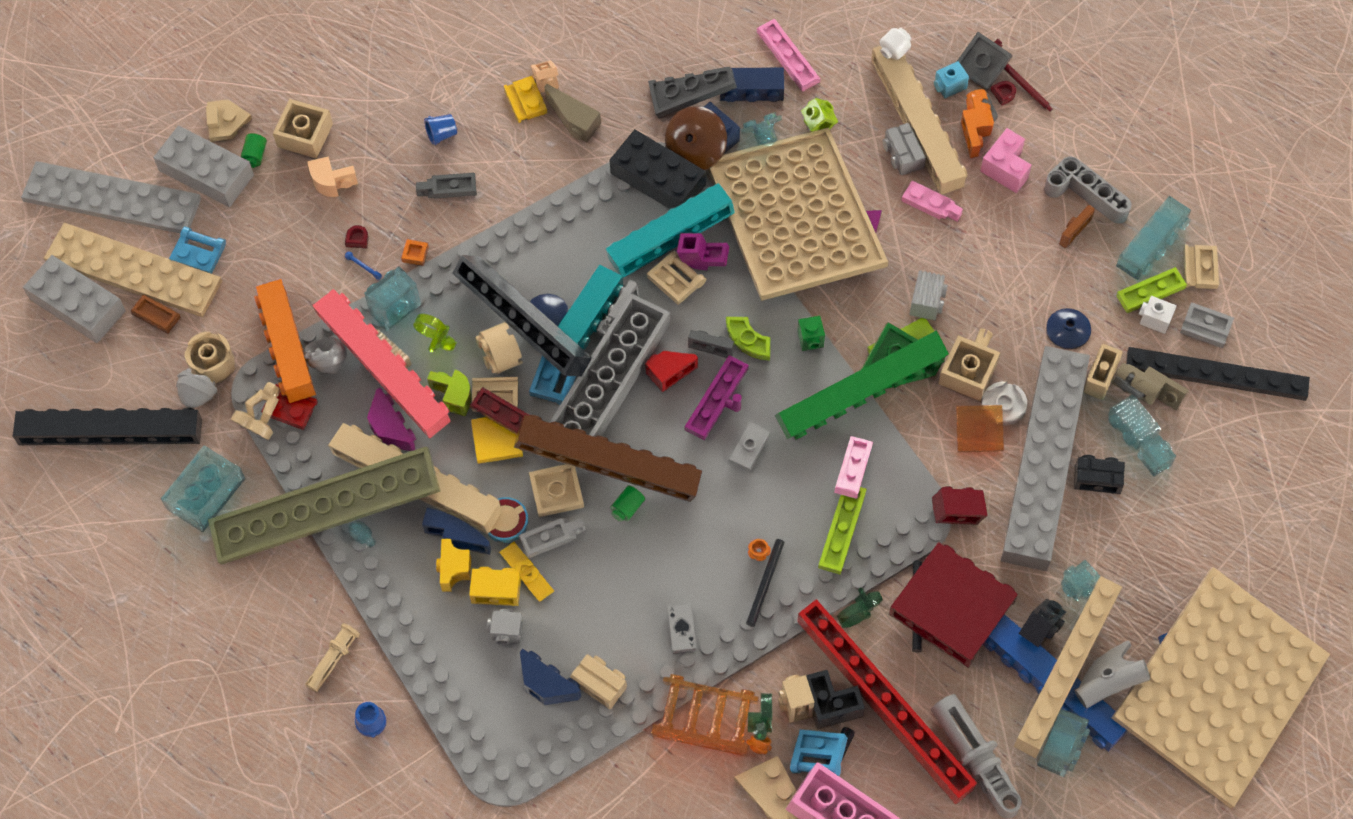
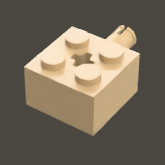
(970, 366)

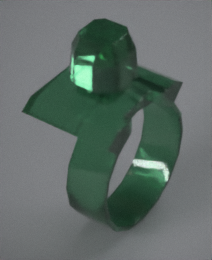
(860, 610)
(761, 722)

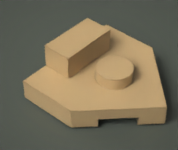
(225, 119)

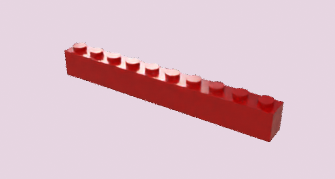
(886, 702)

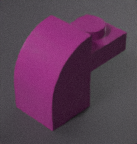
(699, 254)

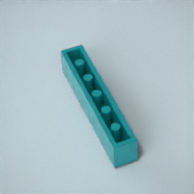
(664, 232)

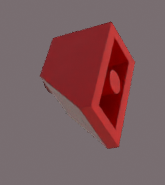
(670, 368)

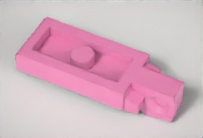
(931, 202)

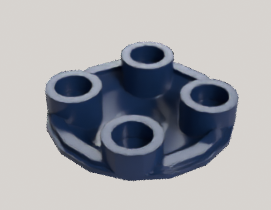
(551, 306)

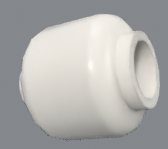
(895, 43)

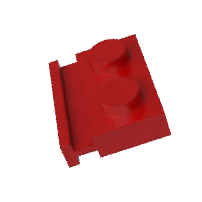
(295, 413)

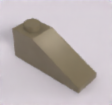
(576, 116)

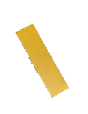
(528, 572)

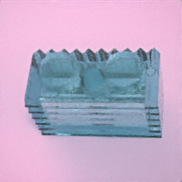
(1133, 421)

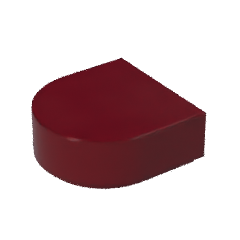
(1004, 92)
(357, 237)

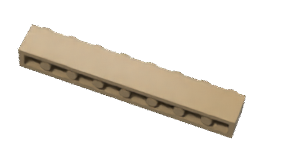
(917, 111)
(454, 499)
(1067, 667)

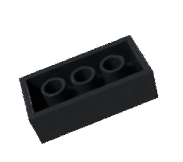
(657, 171)

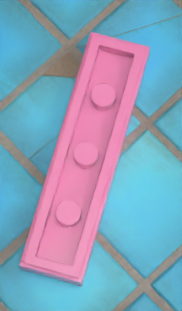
(788, 55)

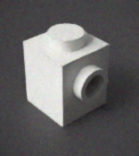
(1157, 314)

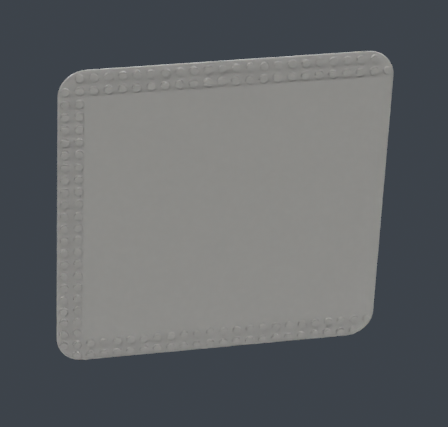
(615, 575)

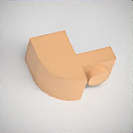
(329, 181)

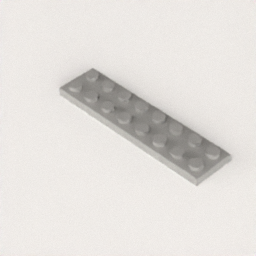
(110, 197)

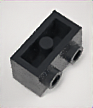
(1043, 622)

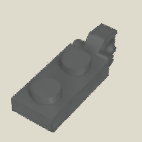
(448, 186)

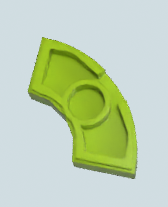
(747, 339)

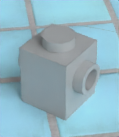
(505, 626)

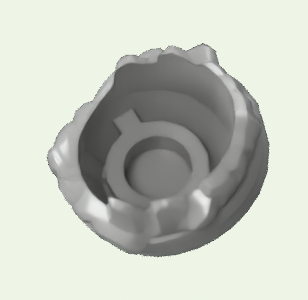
(325, 354)
(194, 389)

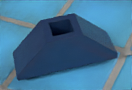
(545, 681)

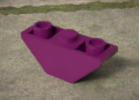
(389, 424)

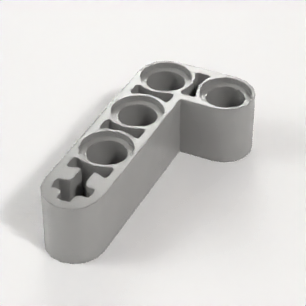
(1114, 206)

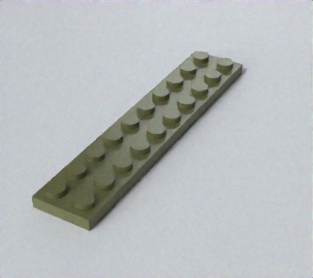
(324, 505)

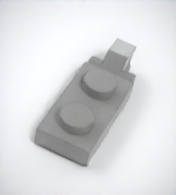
(632, 288)
(551, 536)

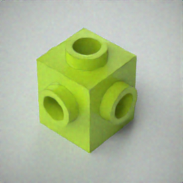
(819, 115)

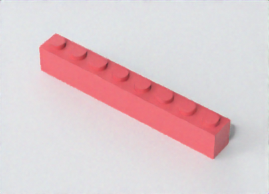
(382, 363)

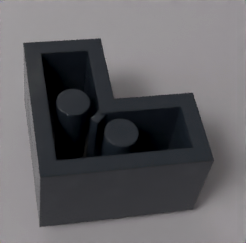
(833, 706)

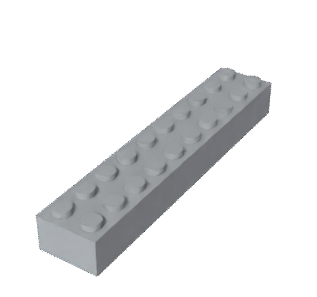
(1045, 459)

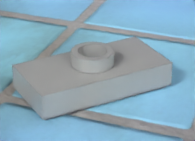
(749, 446)

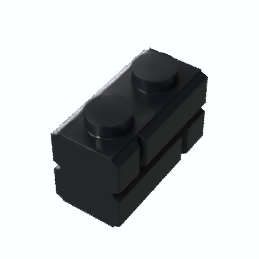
(1099, 474)

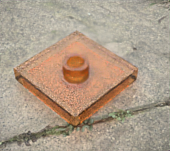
(979, 428)

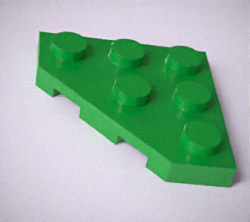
(890, 341)

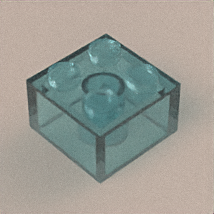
(392, 298)
(1062, 744)

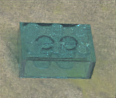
(203, 488)

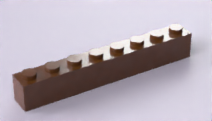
(608, 458)

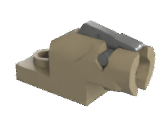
(1149, 385)

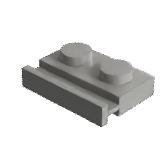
(1207, 325)

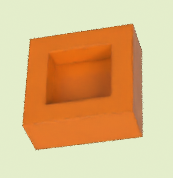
(415, 252)

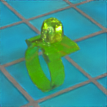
(438, 336)

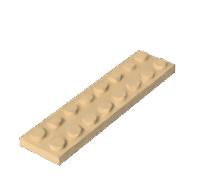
(135, 270)

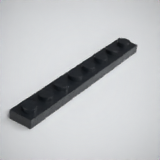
(1220, 373)

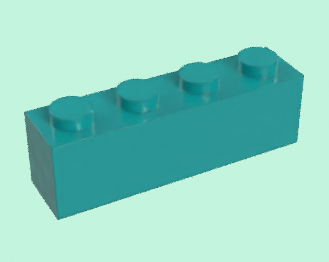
(591, 305)

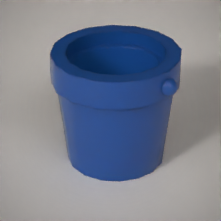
(440, 128)
(370, 719)

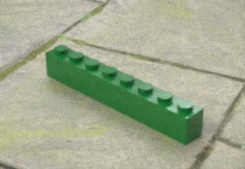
(862, 384)

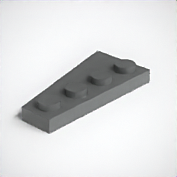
(682, 92)

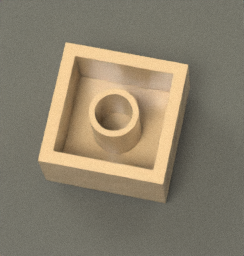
(302, 128)

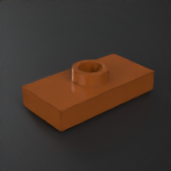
(1076, 226)

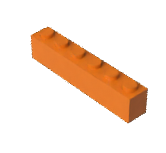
(285, 341)

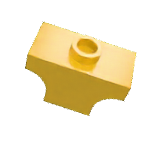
(453, 565)

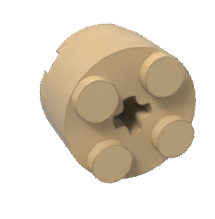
(500, 348)
(210, 356)

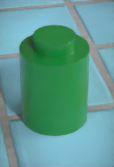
(254, 149)
(627, 504)

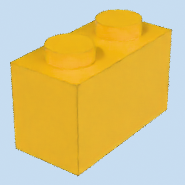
(495, 586)

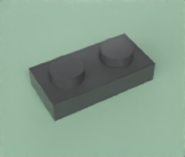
(710, 344)

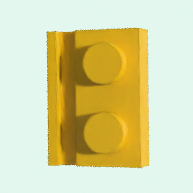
(525, 99)

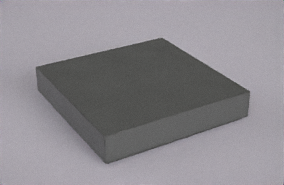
(984, 60)

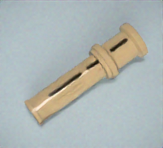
(337, 649)

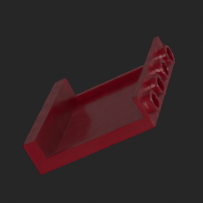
(953, 603)

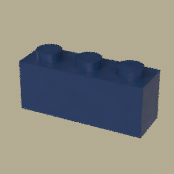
(756, 85)

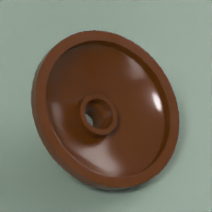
(707, 132)

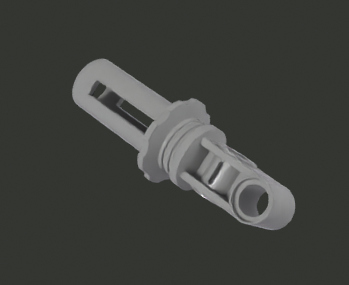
(981, 761)

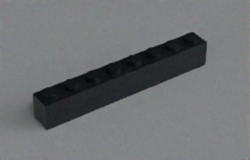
(522, 316)
(107, 427)

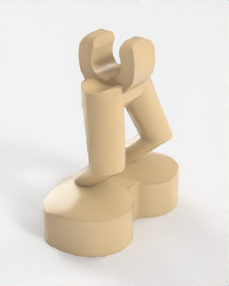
(248, 419)

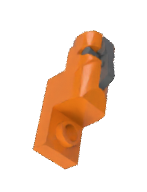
(977, 120)

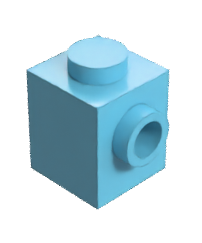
(951, 80)

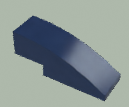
(450, 527)

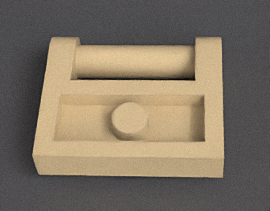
(673, 283)

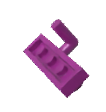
(717, 398)

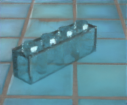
(1153, 238)

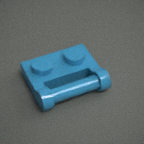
(196, 256)
(546, 383)
(818, 745)

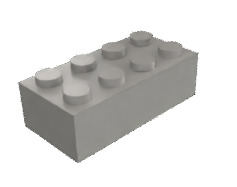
(203, 166)
(74, 299)

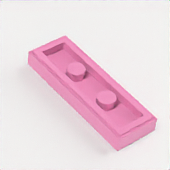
(853, 467)

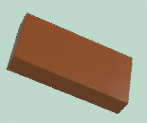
(155, 314)

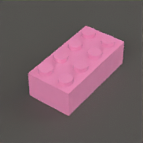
(830, 797)

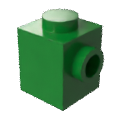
(811, 333)

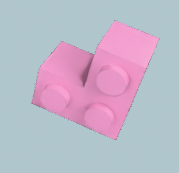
(1003, 161)

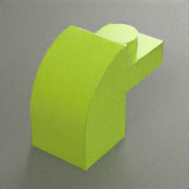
(456, 390)

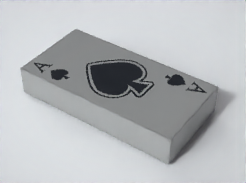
(681, 628)

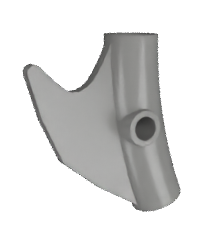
(1111, 675)

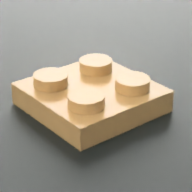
(556, 490)

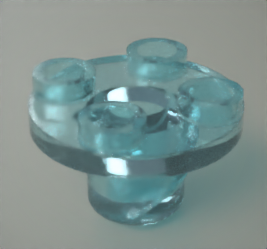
(763, 130)

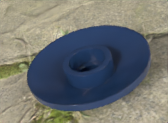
(1066, 336)

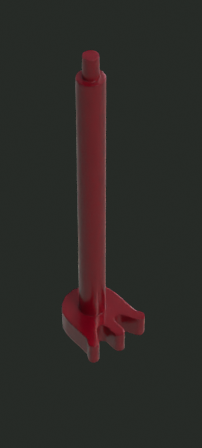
(1025, 85)

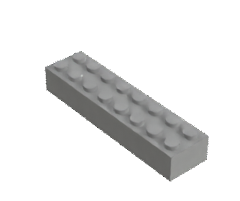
(613, 367)

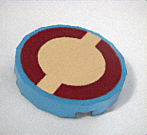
(511, 522)

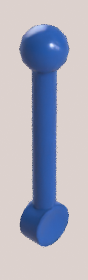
(349, 256)

